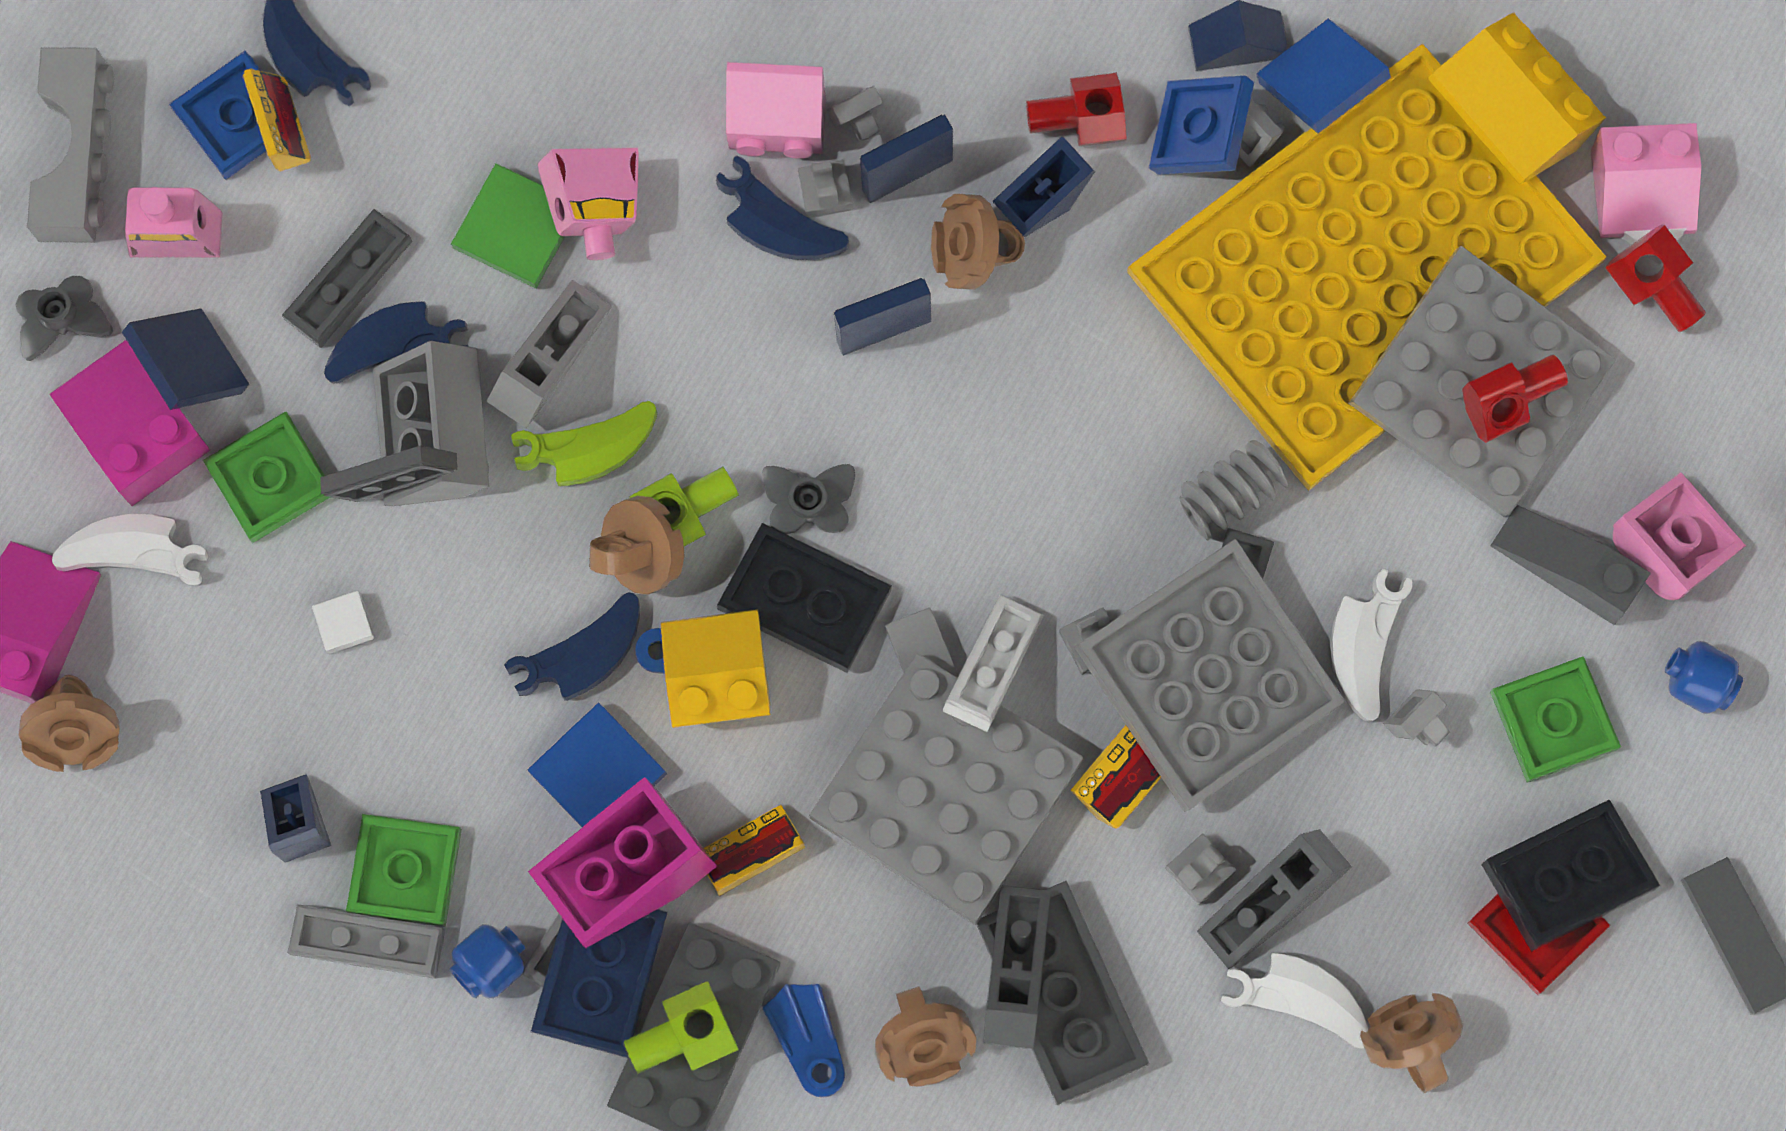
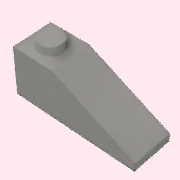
(548, 354)

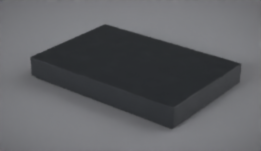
(806, 597)
(1570, 875)

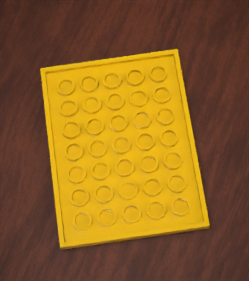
(1330, 248)

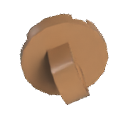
(968, 241)
(638, 546)
(69, 727)
(1414, 1037)
(924, 1040)

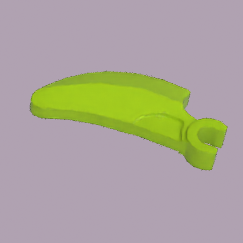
(591, 449)

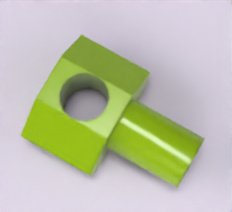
(692, 500)
(672, 1037)

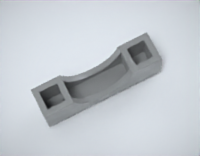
(66, 201)

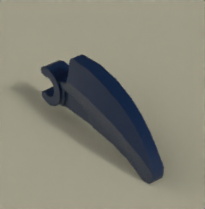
(303, 56)
(774, 224)
(384, 337)
(584, 657)

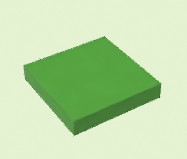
(510, 227)
(267, 476)
(1555, 719)
(403, 870)

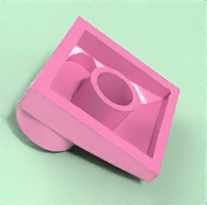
(1675, 538)

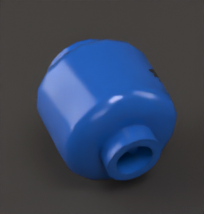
(1703, 677)
(488, 961)

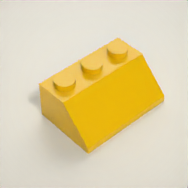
(1517, 98)

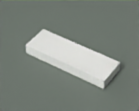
(993, 663)

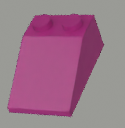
(128, 424)
(38, 619)
(622, 865)

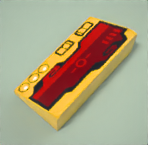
(277, 119)
(1117, 780)
(752, 849)

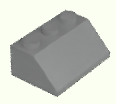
(433, 402)

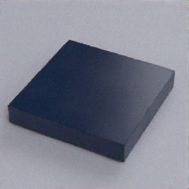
(906, 158)
(883, 316)
(185, 358)

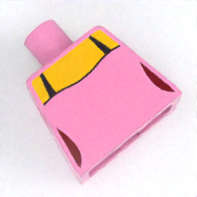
(592, 194)
(166, 223)

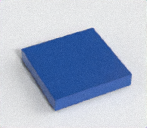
(1323, 75)
(223, 117)
(1201, 125)
(594, 766)

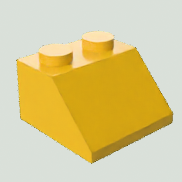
(715, 668)

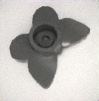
(57, 312)
(809, 498)

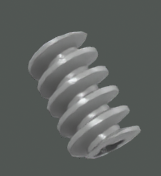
(1230, 487)

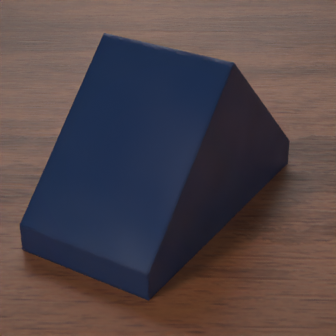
(1237, 36)
(1045, 188)
(293, 819)

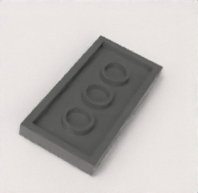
(1081, 1022)
(671, 1093)

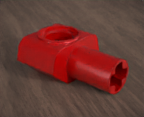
(1071, 111)
(1666, 285)
(1501, 397)

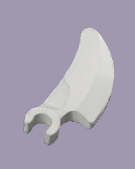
(130, 542)
(1360, 644)
(1304, 992)

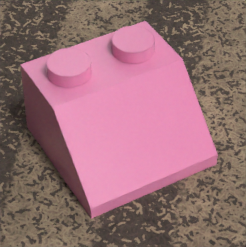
(775, 109)
(1646, 178)

